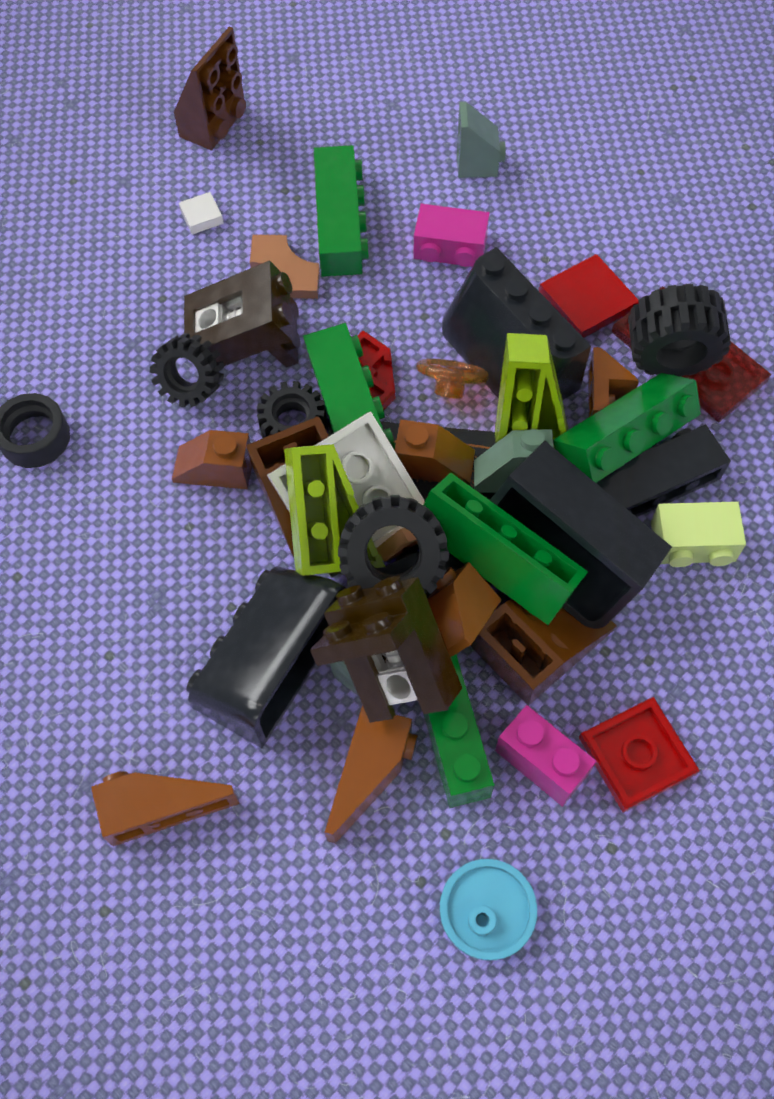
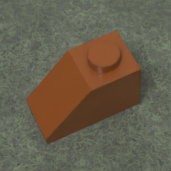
(433, 452)
(214, 460)
(462, 606)

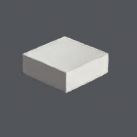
(201, 213)

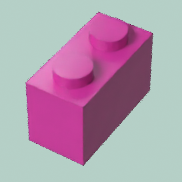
(450, 235)
(544, 755)

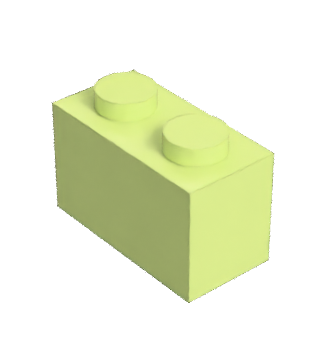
(700, 532)

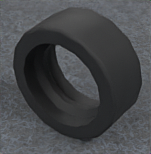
(40, 452)

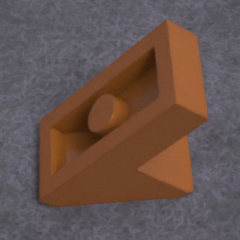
(607, 381)

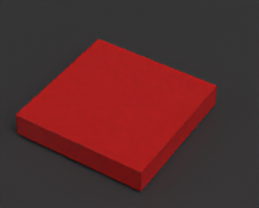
(588, 295)
(638, 754)

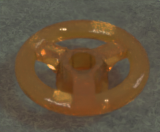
(451, 376)

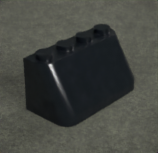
(503, 301)
(588, 528)
(264, 654)

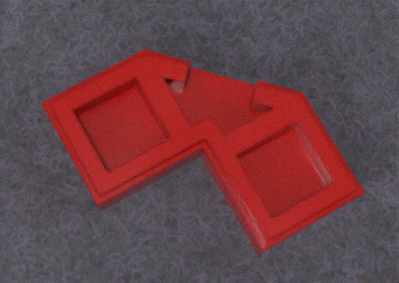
(379, 361)

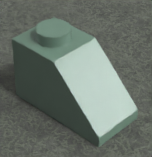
(477, 144)
(505, 456)

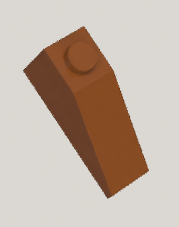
(370, 766)
(148, 803)

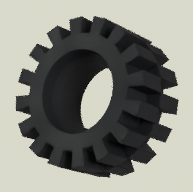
(170, 379)
(288, 399)

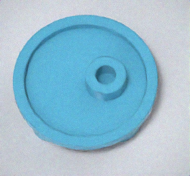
(488, 909)

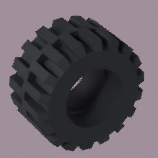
(679, 330)
(393, 512)

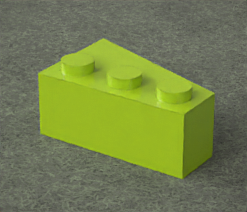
(529, 388)
(319, 508)

